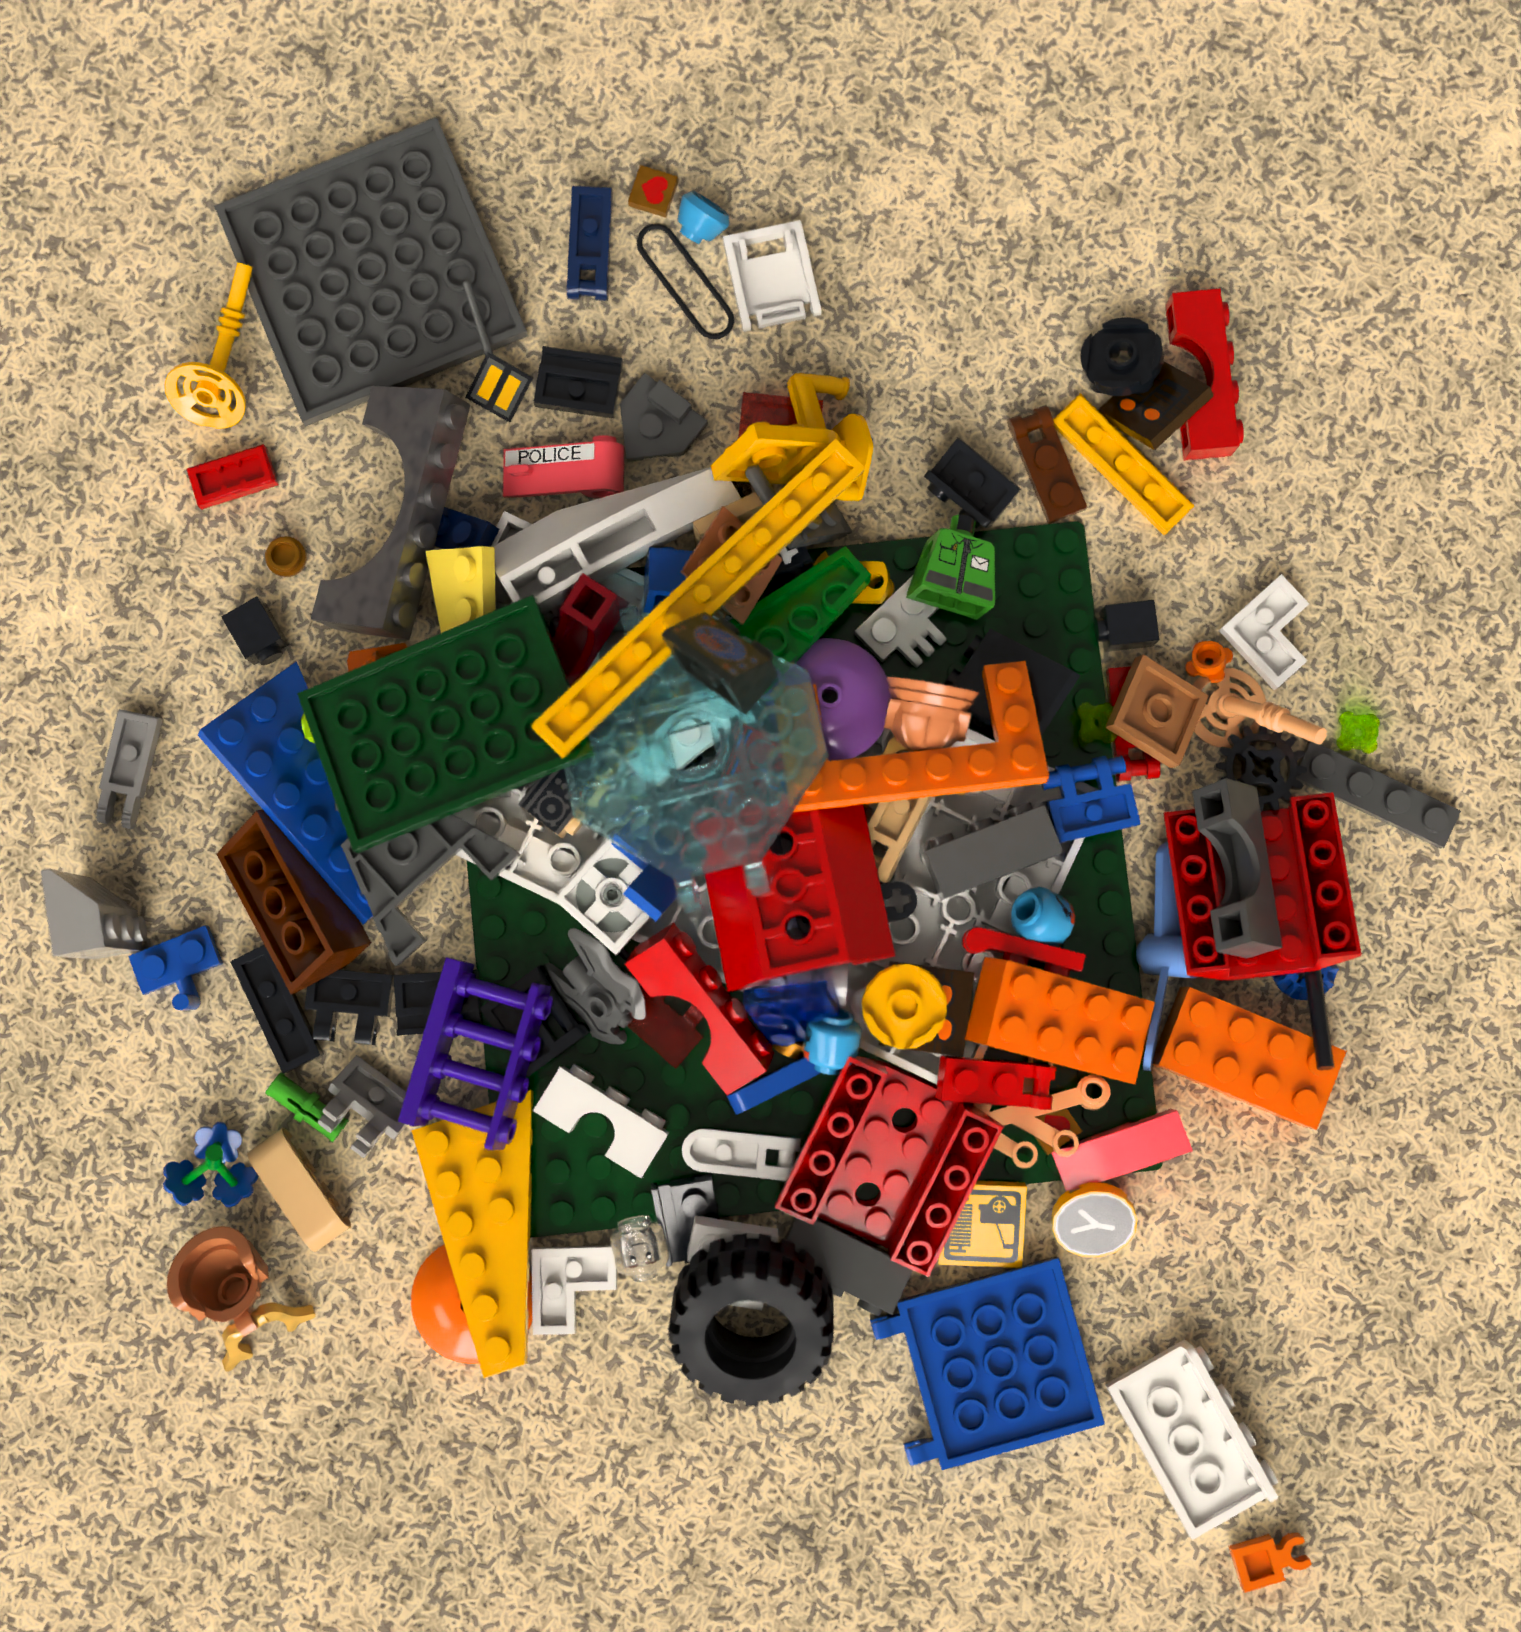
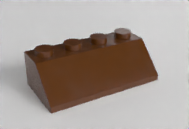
(290, 904)

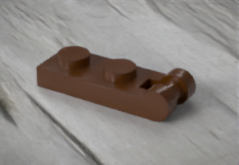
(1047, 465)

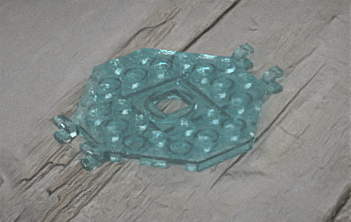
(710, 812)

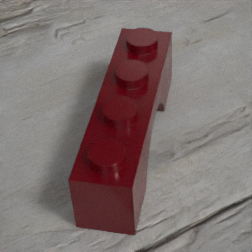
(585, 625)

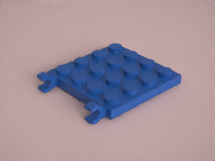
(996, 1364)

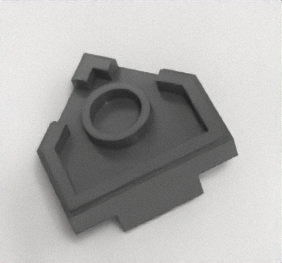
(658, 421)

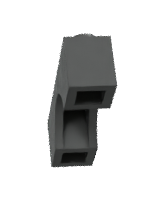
(1232, 822)

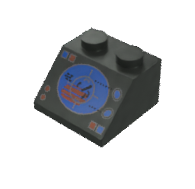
(721, 659)

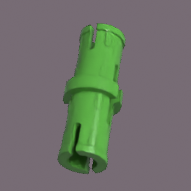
(303, 1104)

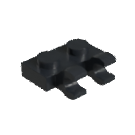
(350, 993)

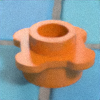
(1209, 651)

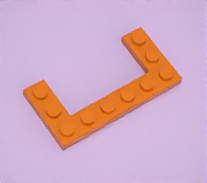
(1010, 761)

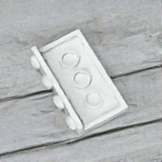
(1192, 1438)

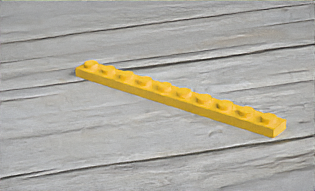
(703, 591)

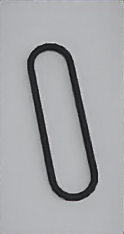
(725, 332)

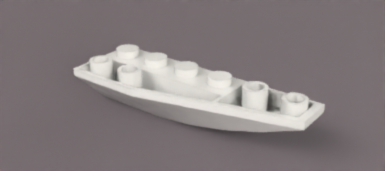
(604, 535)

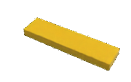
(1122, 464)

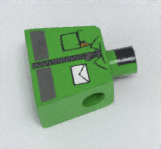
(956, 571)

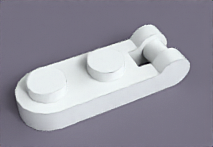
(739, 1153)

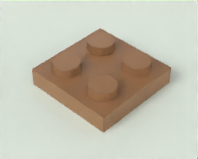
(1157, 711)

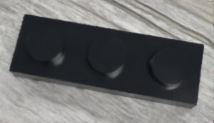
(276, 1010)

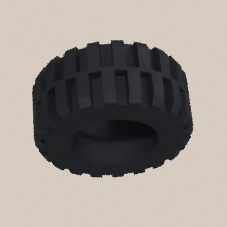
(743, 1365)

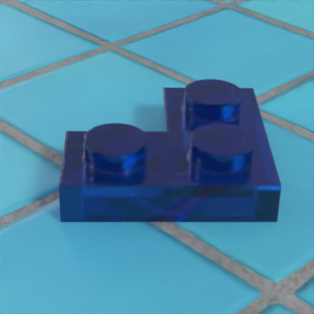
(786, 1009)

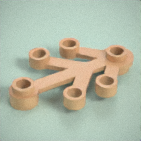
(1025, 1118)

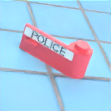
(582, 467)

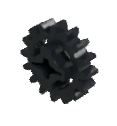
(1247, 753)

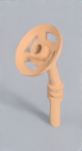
(1235, 709)

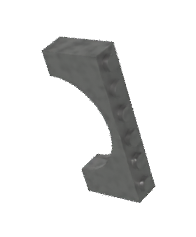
(388, 589)

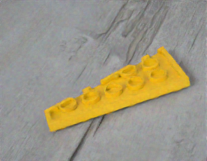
(485, 1227)

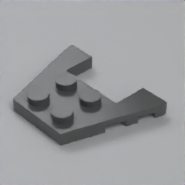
(402, 865)

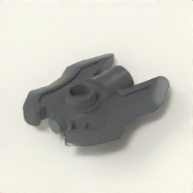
(597, 989)

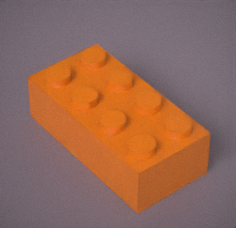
(1059, 1020)
(1246, 1057)

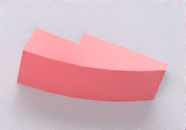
(1123, 1150)

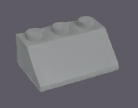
(88, 918)

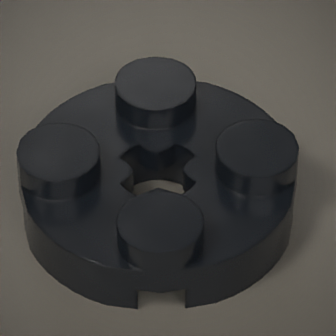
(1128, 377)

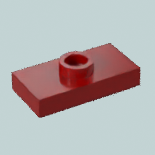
(232, 476)

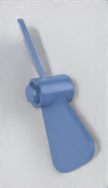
(1163, 950)

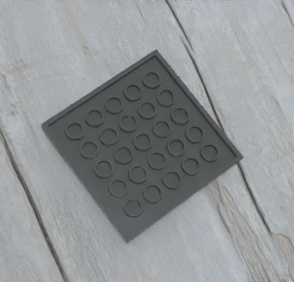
(368, 270)

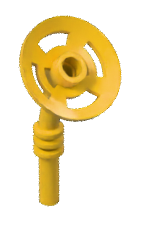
(215, 379)

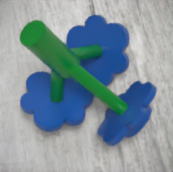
(216, 1147)

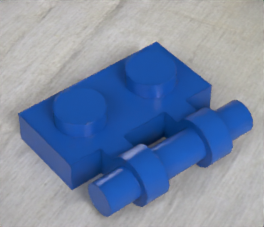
(1094, 811)

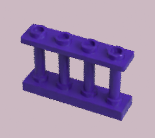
(435, 1063)

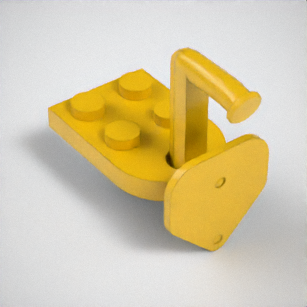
(788, 449)

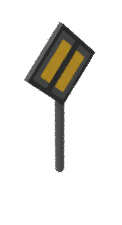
(497, 384)

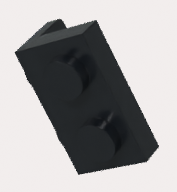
(971, 484)

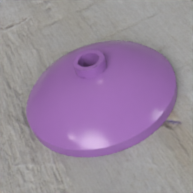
(862, 691)

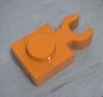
(1261, 1562)

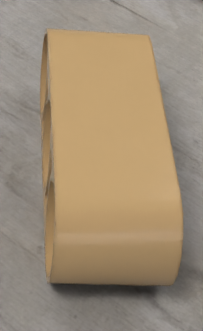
(297, 1191)

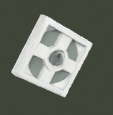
(597, 897)

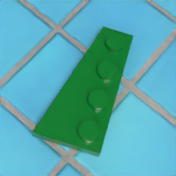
(806, 606)

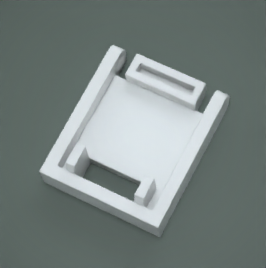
(772, 284)

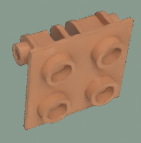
(718, 532)

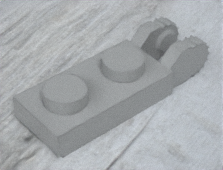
(128, 765)

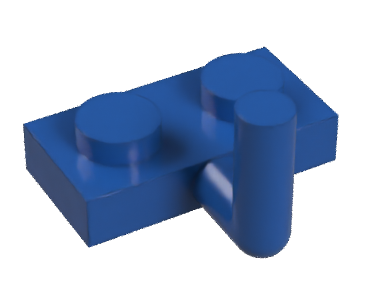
(176, 963)

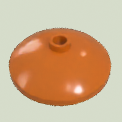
(439, 1309)

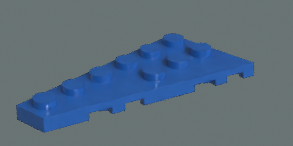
(282, 771)

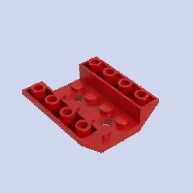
(824, 878)
(1307, 884)
(919, 1169)

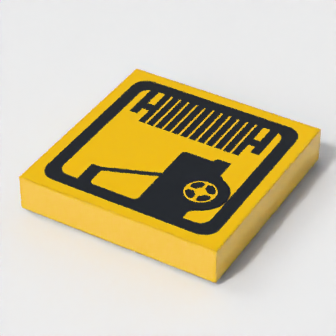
(989, 1227)

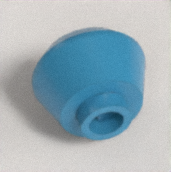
(701, 217)

